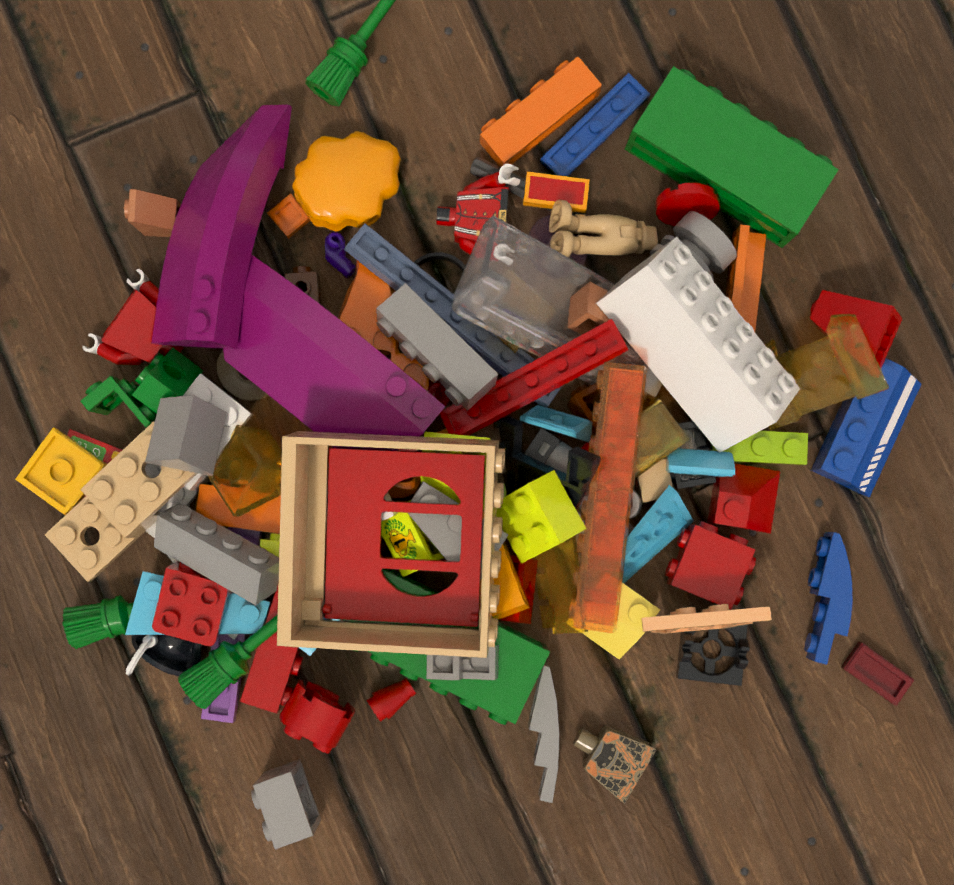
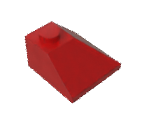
(745, 499)

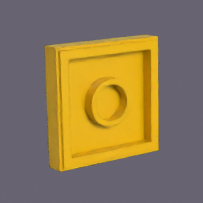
(60, 471)

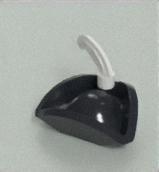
(165, 653)

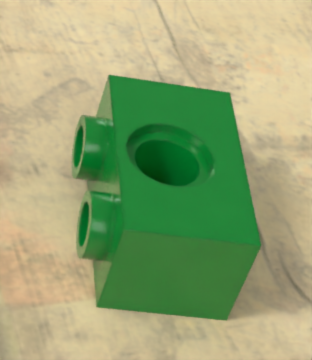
(165, 378)

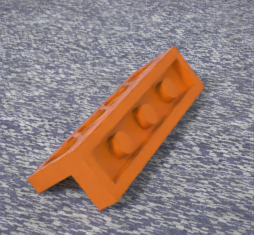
(746, 273)

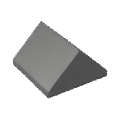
(186, 434)

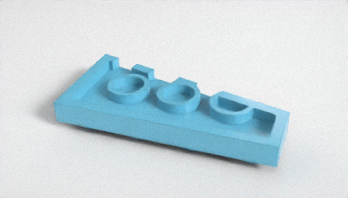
(238, 617)

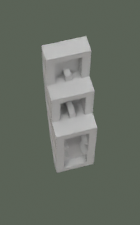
(544, 720)

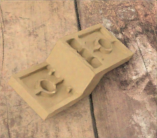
(119, 504)

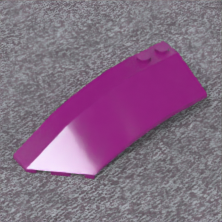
(216, 235)
(322, 366)

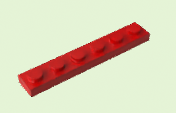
(537, 379)

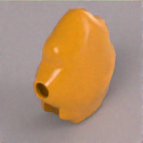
(346, 180)

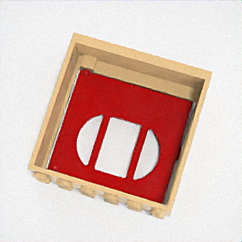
(353, 557)

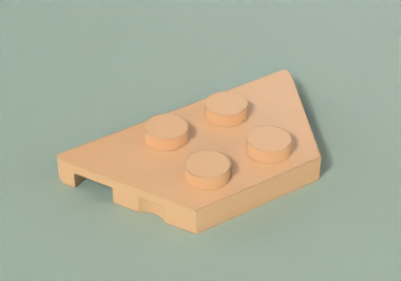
(712, 618)

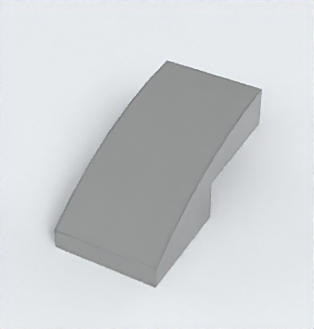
(459, 667)

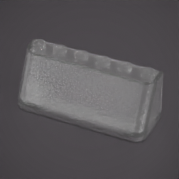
(525, 291)

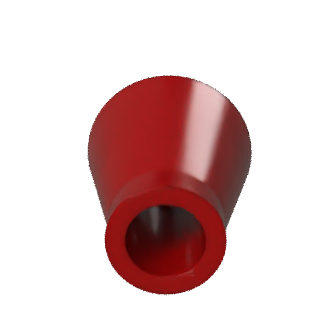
(390, 699)

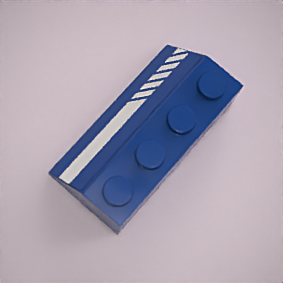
(866, 432)

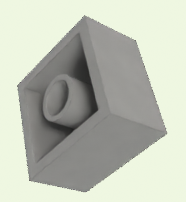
(286, 804)

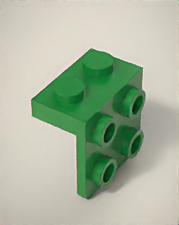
(108, 395)

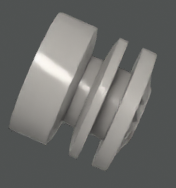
(705, 241)

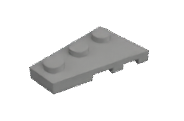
(442, 529)

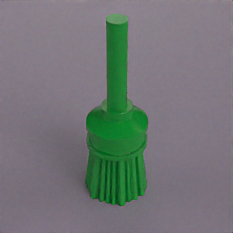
(345, 60)
(96, 621)
(222, 667)

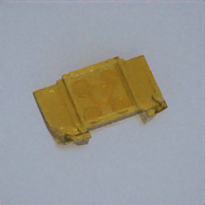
(830, 369)

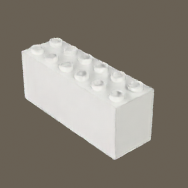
(699, 346)

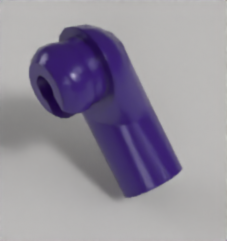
(336, 254)

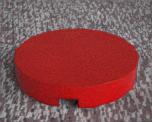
(675, 204)

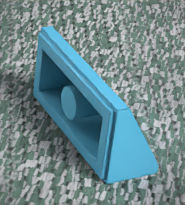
(559, 422)
(700, 463)

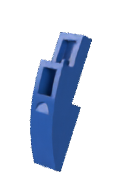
(834, 584)

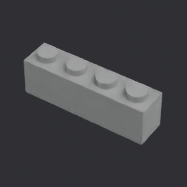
(435, 347)
(217, 553)

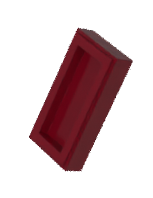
(877, 673)

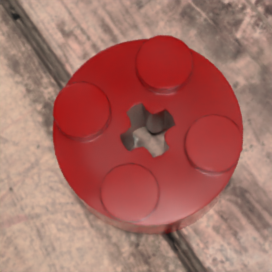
(316, 715)

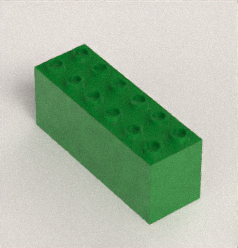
(710, 141)
(518, 665)

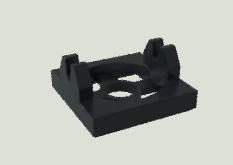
(731, 675)

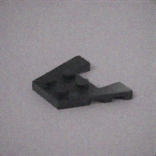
(524, 469)

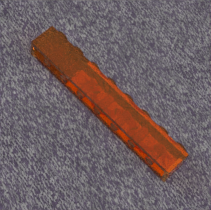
(609, 497)

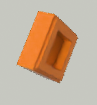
(289, 216)

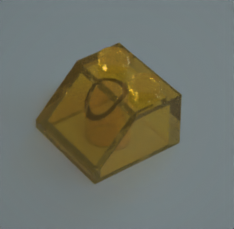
(248, 470)

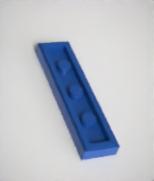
(595, 127)

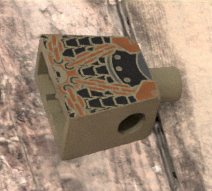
(614, 759)

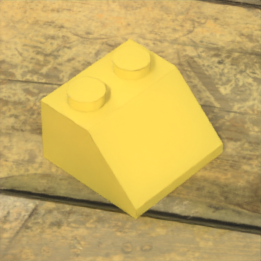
(629, 625)

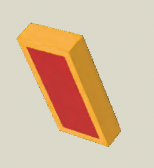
(544, 189)

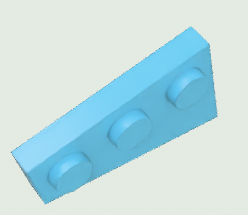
(655, 531)

